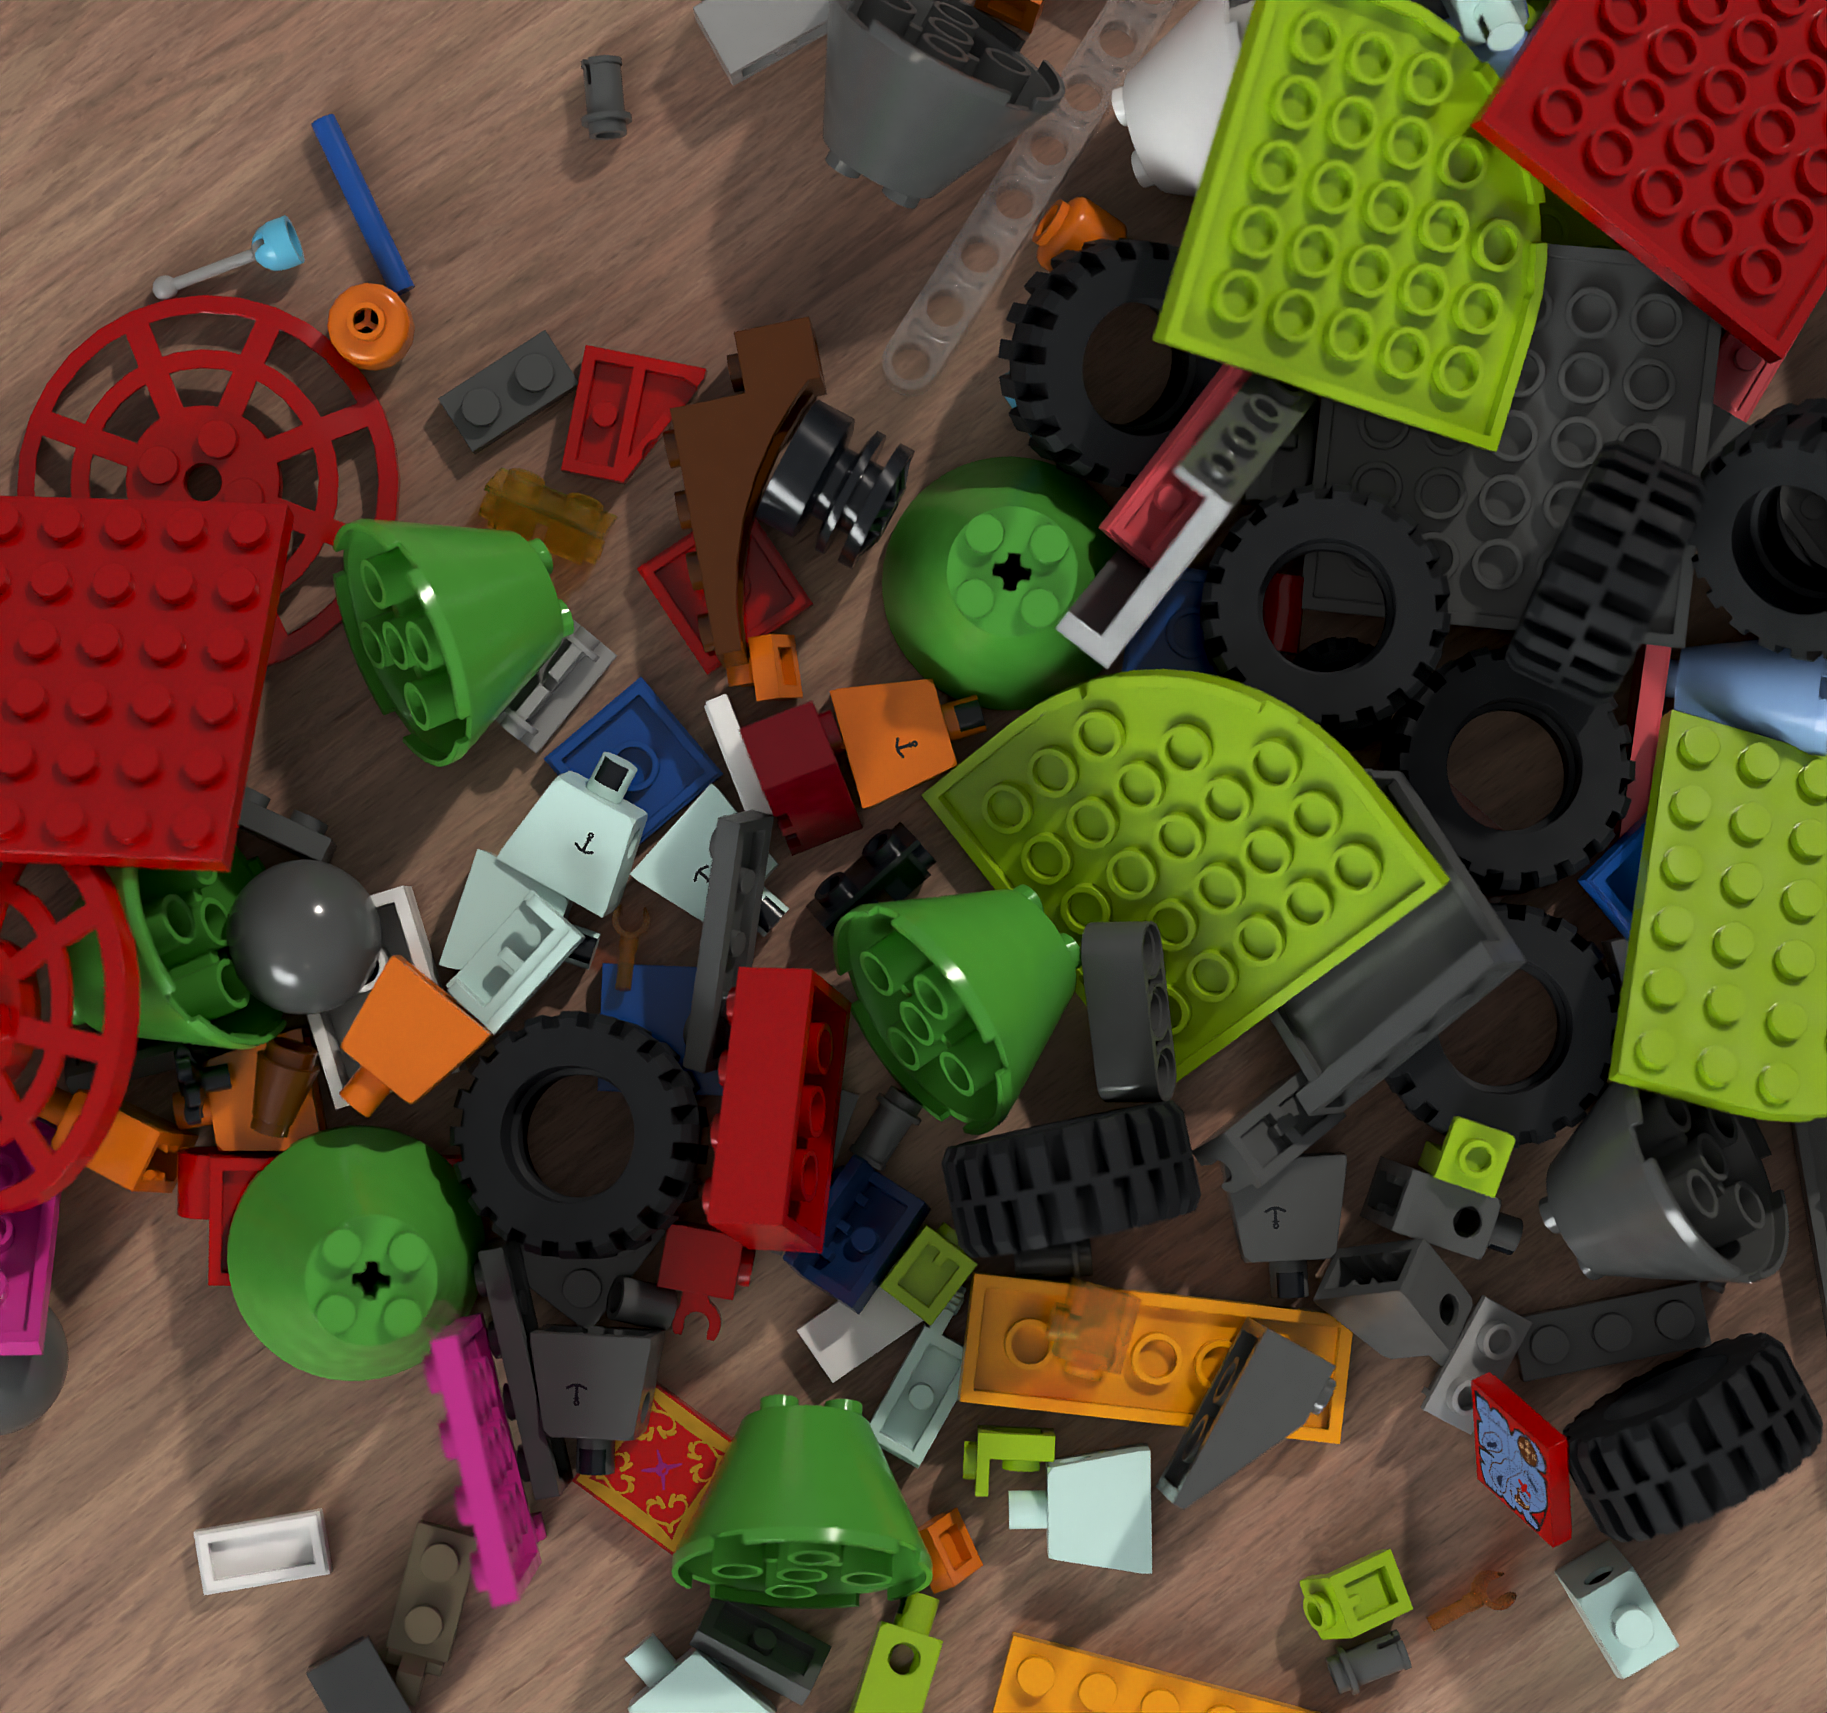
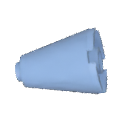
(1754, 691)

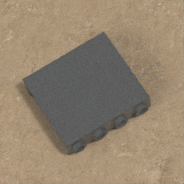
(1220, 470)
(1401, 984)

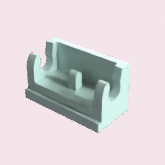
(514, 962)

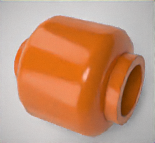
(1071, 225)
(387, 341)

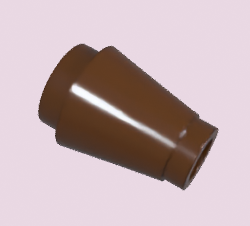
(282, 1084)

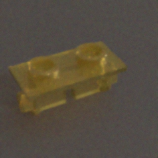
(572, 520)

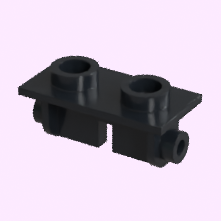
(889, 861)

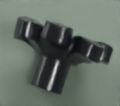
(197, 1081)

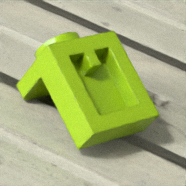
(1470, 1156)
(929, 1272)
(1016, 1446)
(1355, 1596)

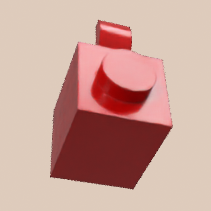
(703, 1265)

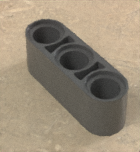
(1128, 1011)

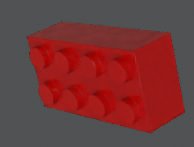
(778, 1109)

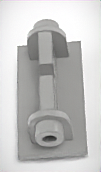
(556, 688)
(1485, 1345)

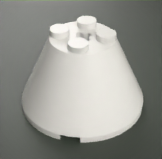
(1178, 95)

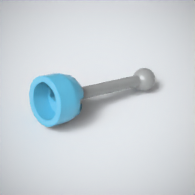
(273, 247)

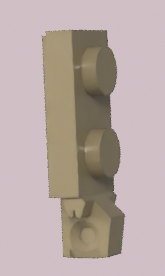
(429, 1605)

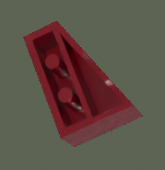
(801, 776)

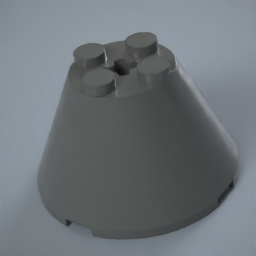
(925, 92)
(1666, 1192)

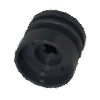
(835, 484)

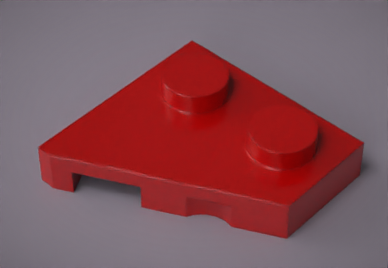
(623, 410)

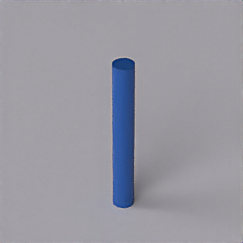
(362, 204)

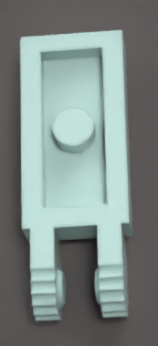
(921, 1391)

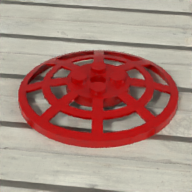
(221, 435)
(24, 1030)

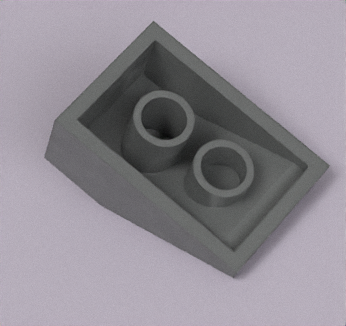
(1252, 1404)

